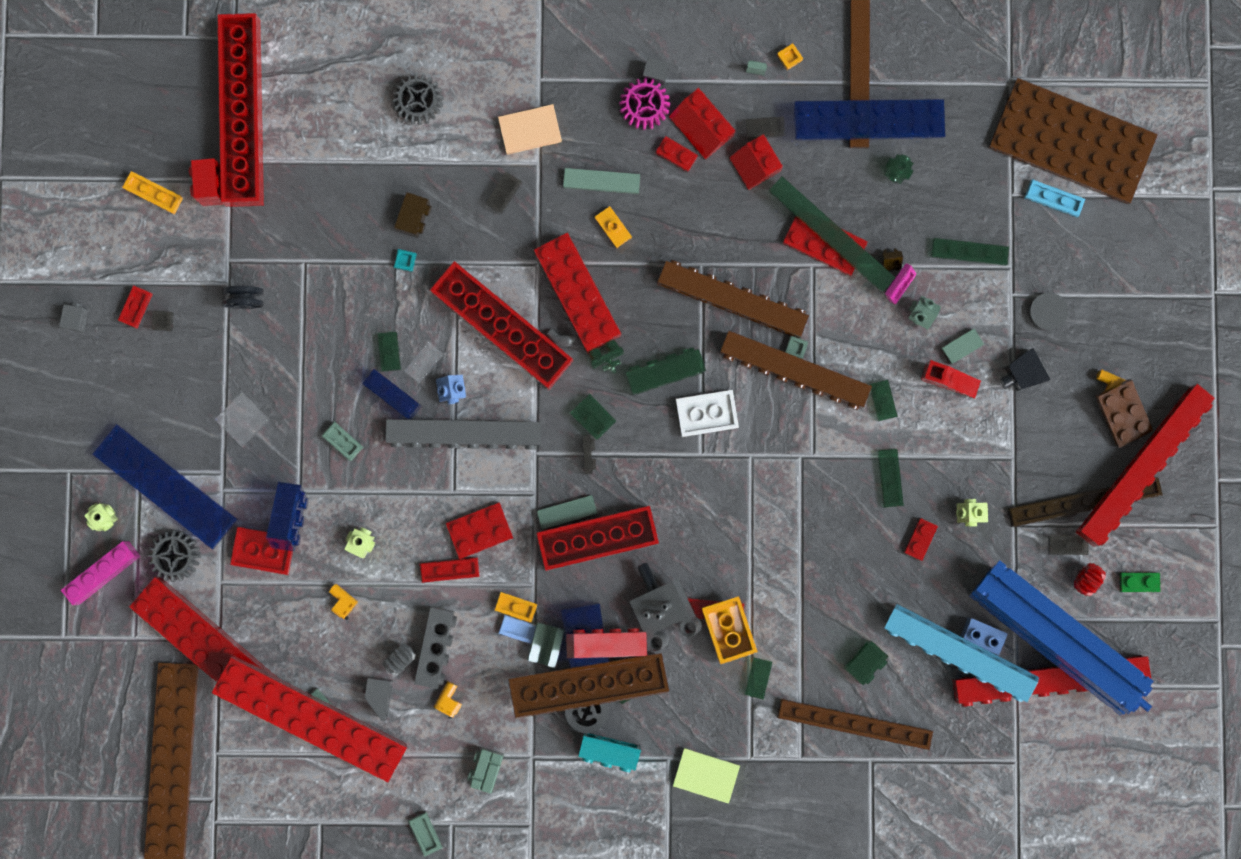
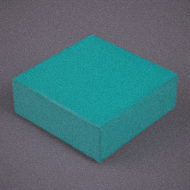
(405, 260)

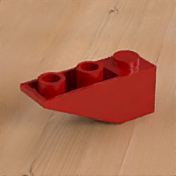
(950, 379)

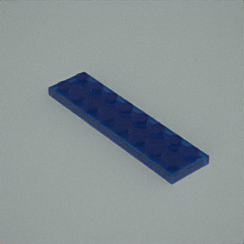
(869, 119)
(165, 486)

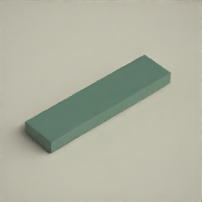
(601, 181)

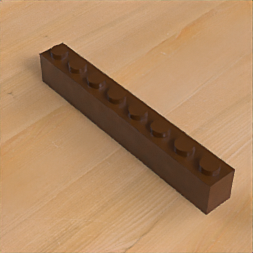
(732, 299)
(796, 370)

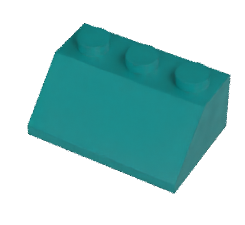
(609, 752)

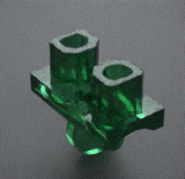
(614, 352)

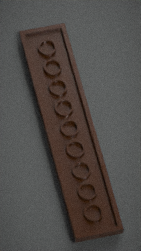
(171, 761)

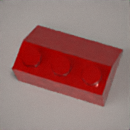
(702, 123)

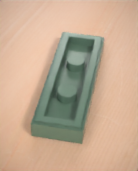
(567, 512)

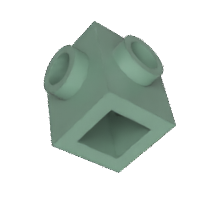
(924, 312)

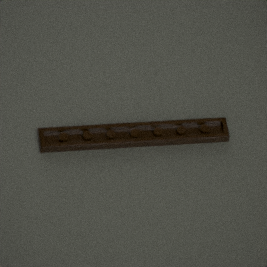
(1068, 505)

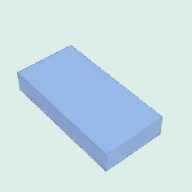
(517, 629)

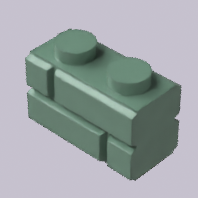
(486, 770)

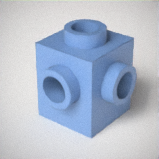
(451, 389)

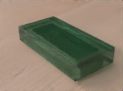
(758, 678)

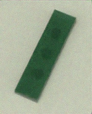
(970, 252)

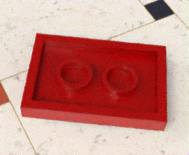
(479, 530)
(254, 552)

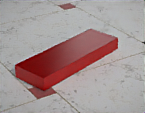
(449, 570)

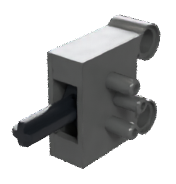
(662, 608)

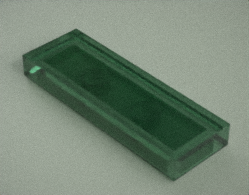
(890, 478)

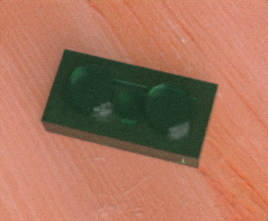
(389, 351)
(883, 400)

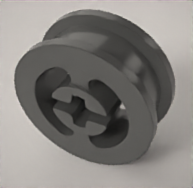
(601, 718)

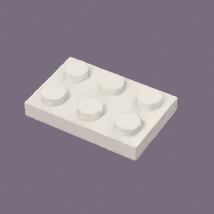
(707, 413)

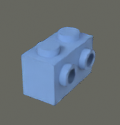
(984, 635)

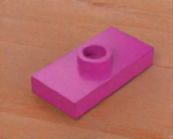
(900, 283)

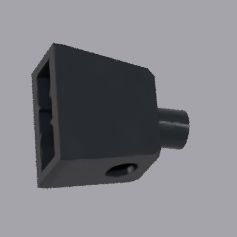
(1025, 371)

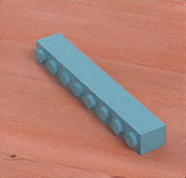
(962, 653)

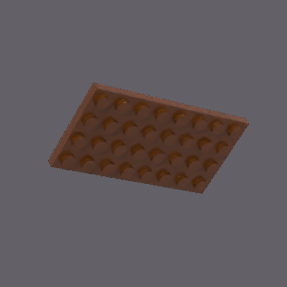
(1073, 141)

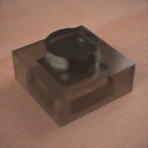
(162, 321)

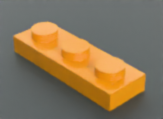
(152, 192)

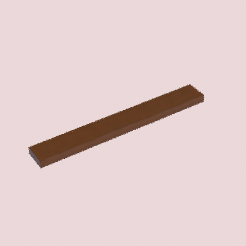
(859, 57)
(855, 724)

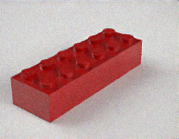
(577, 292)
(597, 538)

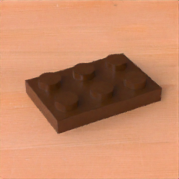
(1124, 413)

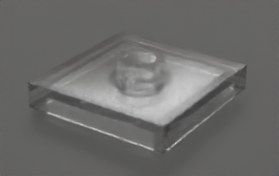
(242, 419)

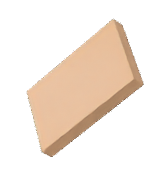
(530, 129)

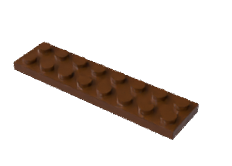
(588, 685)

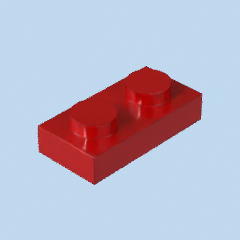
(676, 154)
(135, 307)
(920, 539)

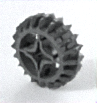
(412, 104)
(173, 563)

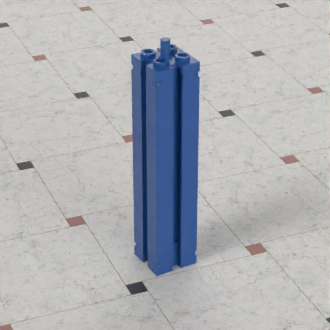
(1063, 640)

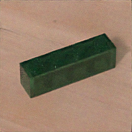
(665, 372)

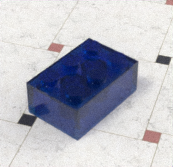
(287, 516)
(587, 619)

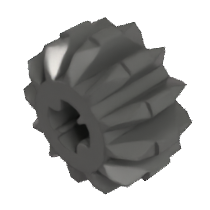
(399, 659)

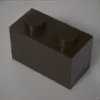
(412, 215)

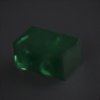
(866, 663)

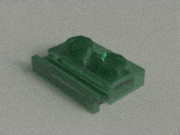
(593, 417)

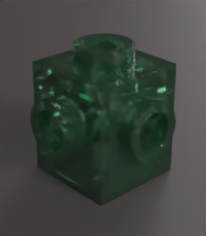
(899, 175)

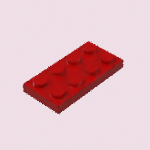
(809, 243)

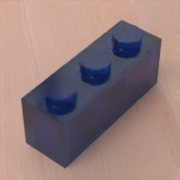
(392, 394)

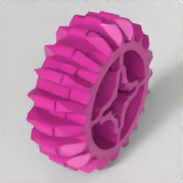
(638, 99)

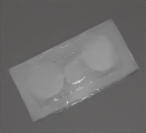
(424, 362)

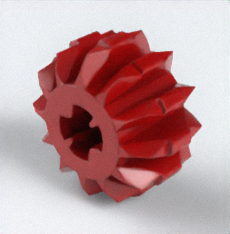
(1089, 579)

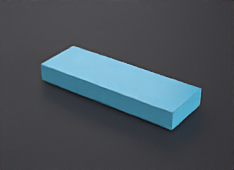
(1054, 198)

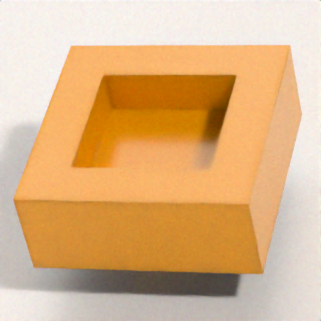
(789, 56)

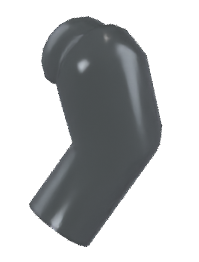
(562, 340)

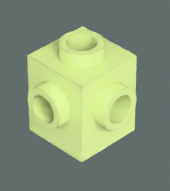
(971, 512)
(107, 517)
(353, 542)

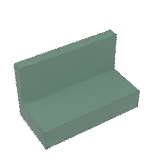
(545, 644)

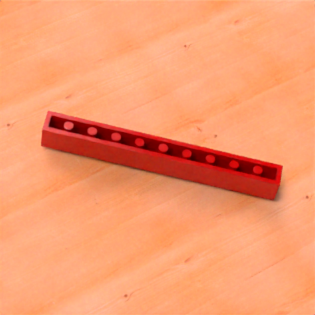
(1145, 465)
(1050, 680)

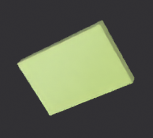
(706, 775)

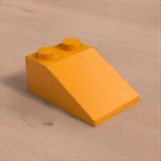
(729, 630)

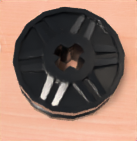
(242, 297)

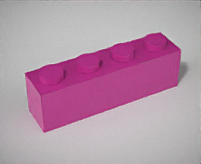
(100, 573)

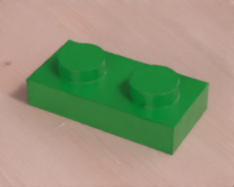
(1139, 582)

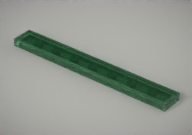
(832, 234)

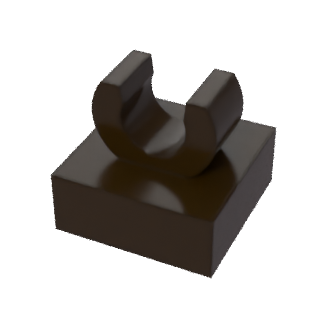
(892, 260)

